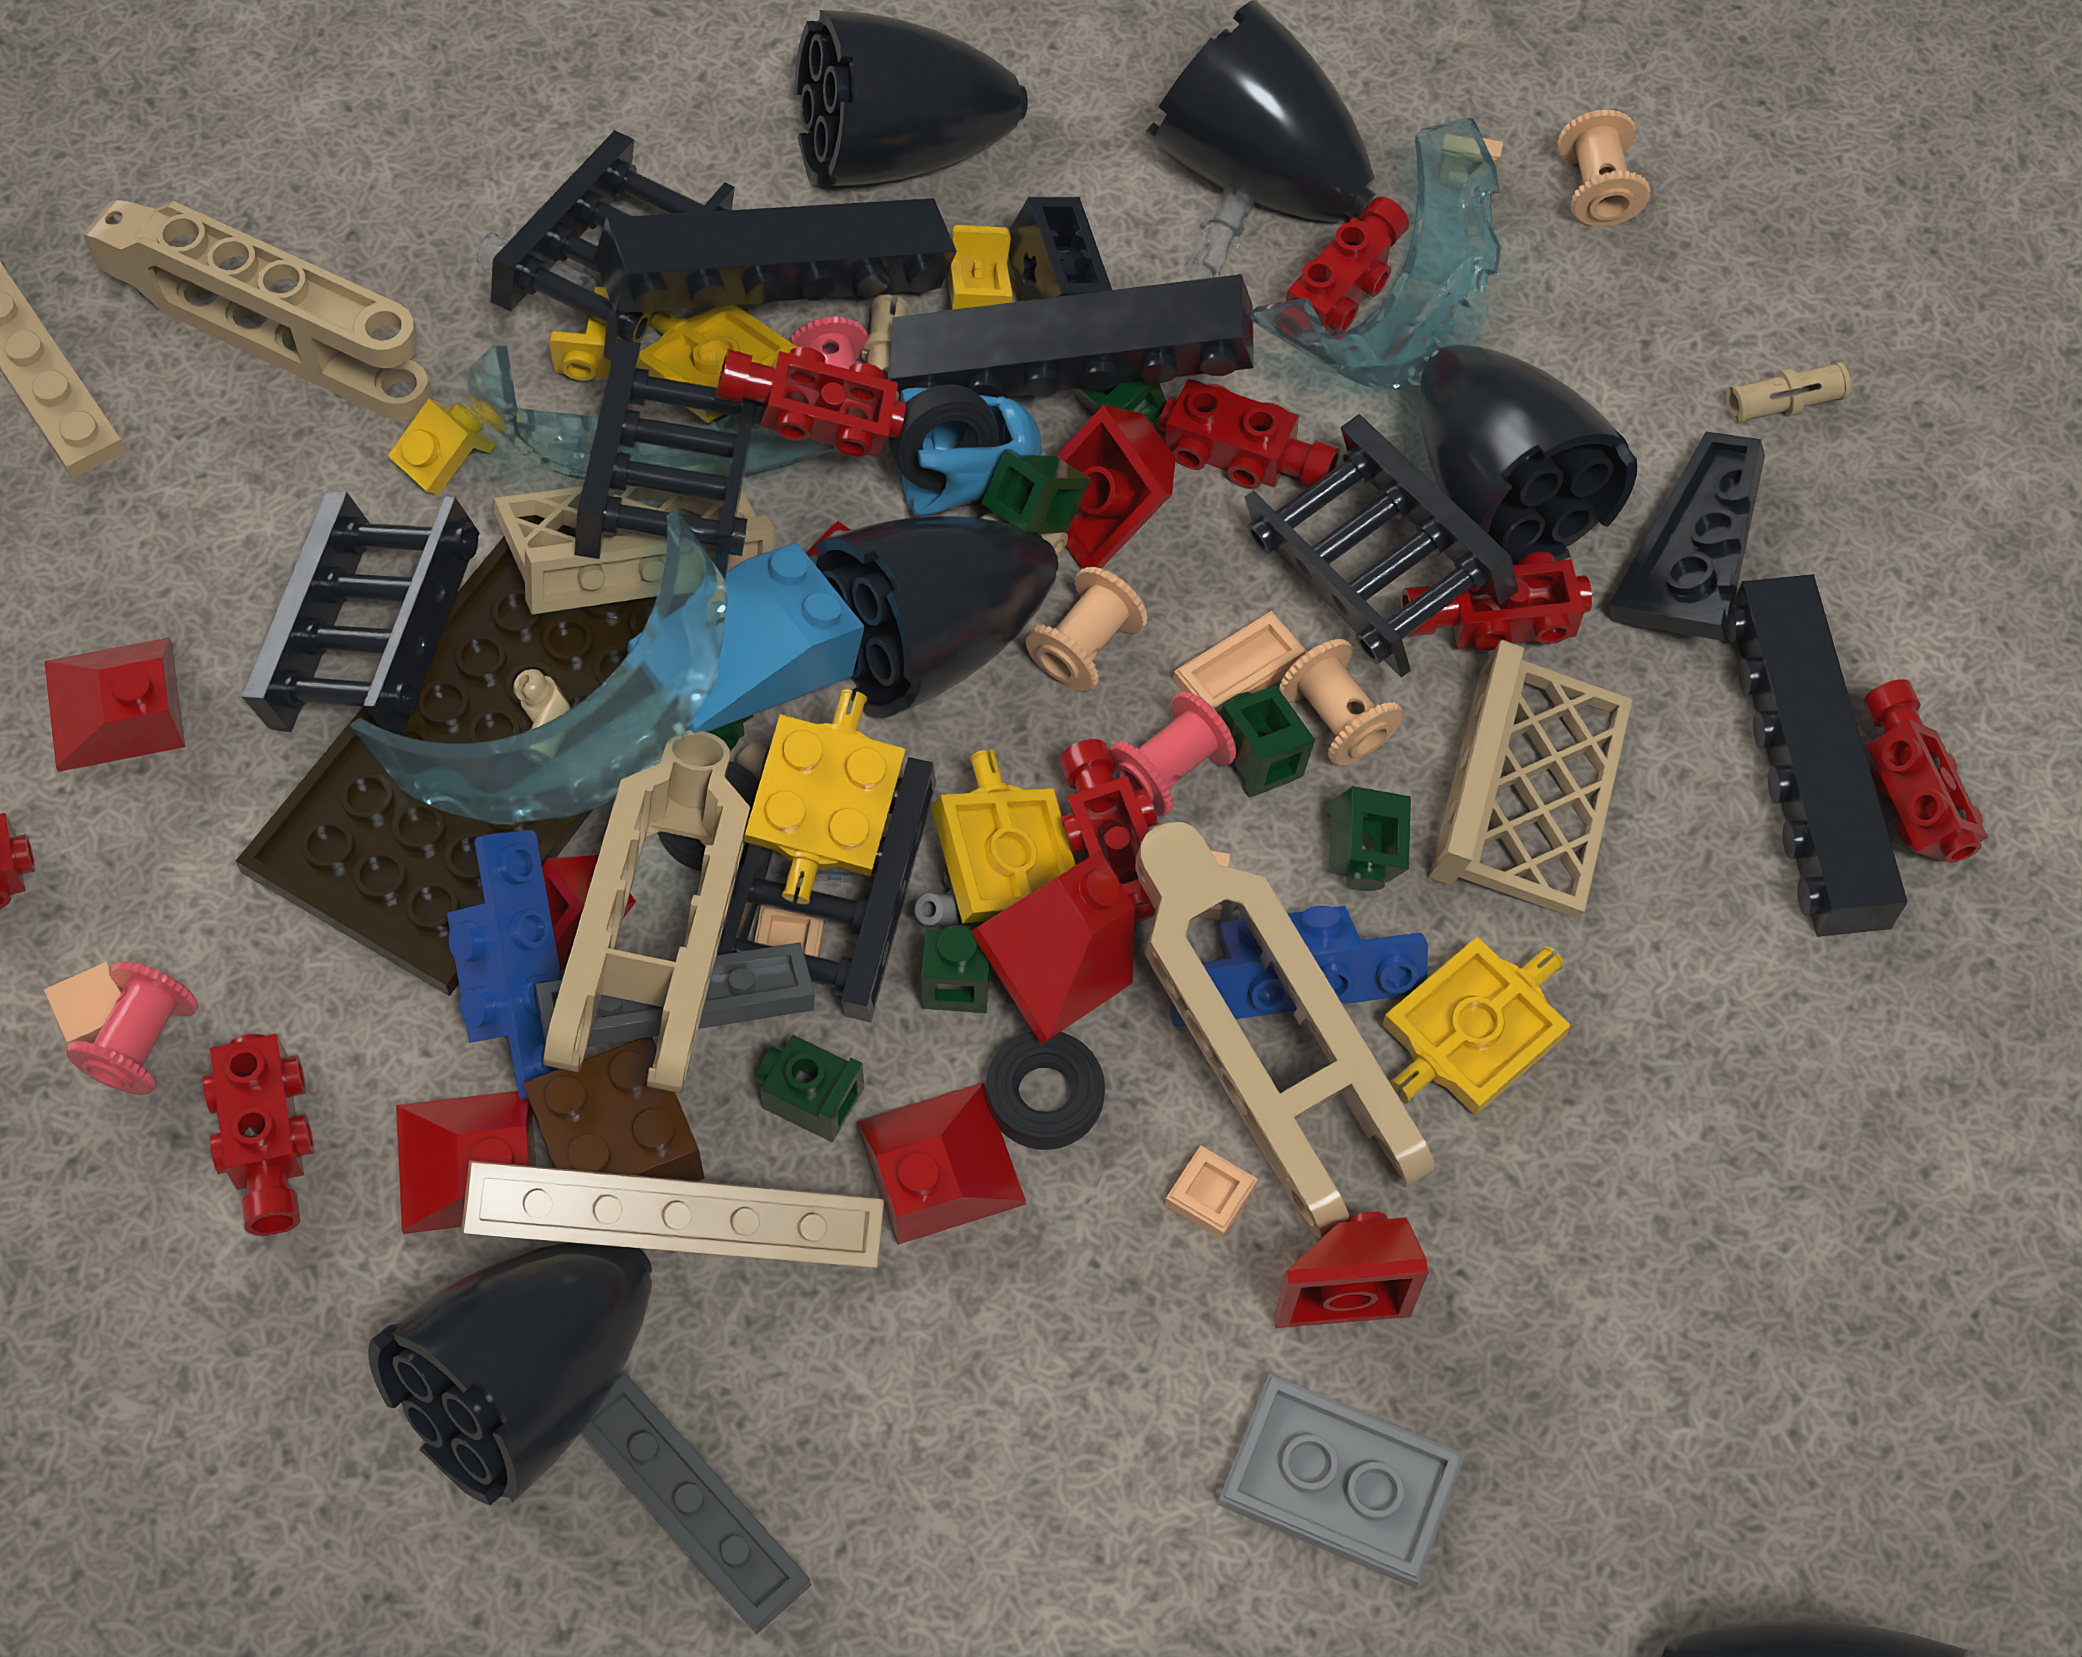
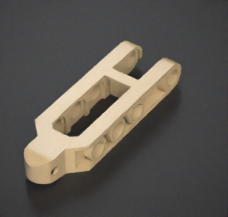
(322, 314)
(681, 797)
(1187, 881)

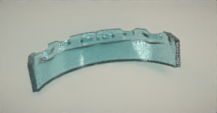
(1442, 280)
(565, 440)
(603, 739)

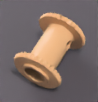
(1598, 146)
(1103, 609)
(1340, 701)

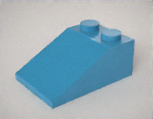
(780, 638)

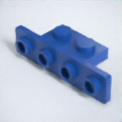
(507, 950)
(1352, 966)

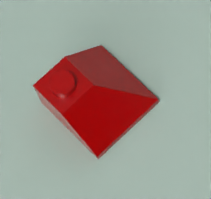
(1128, 482)
(114, 704)
(1064, 946)
(440, 1141)
(940, 1163)
(1355, 1274)

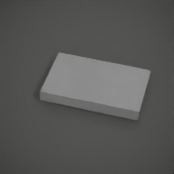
(1342, 1480)

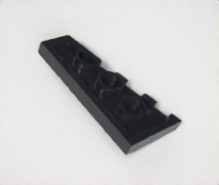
(1696, 548)

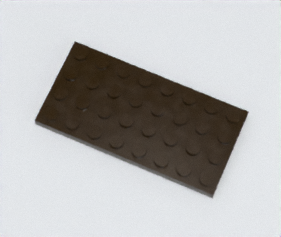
(384, 861)

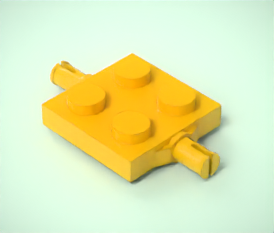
(696, 346)
(824, 795)
(999, 841)
(1476, 1025)

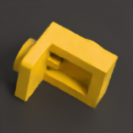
(980, 267)
(581, 354)
(439, 443)

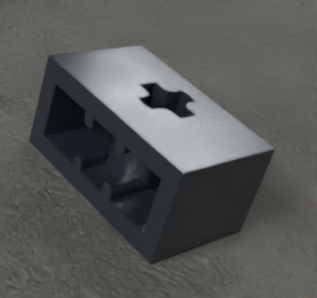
(1055, 250)

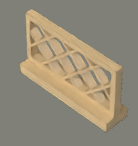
(629, 562)
(1478, 780)

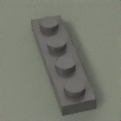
(740, 990)
(694, 1506)

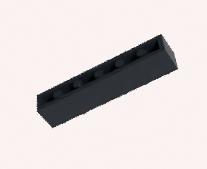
(773, 254)
(1079, 340)
(1815, 757)

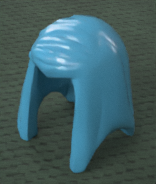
(968, 469)

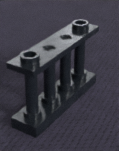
(556, 232)
(613, 470)
(1402, 492)
(324, 581)
(870, 917)

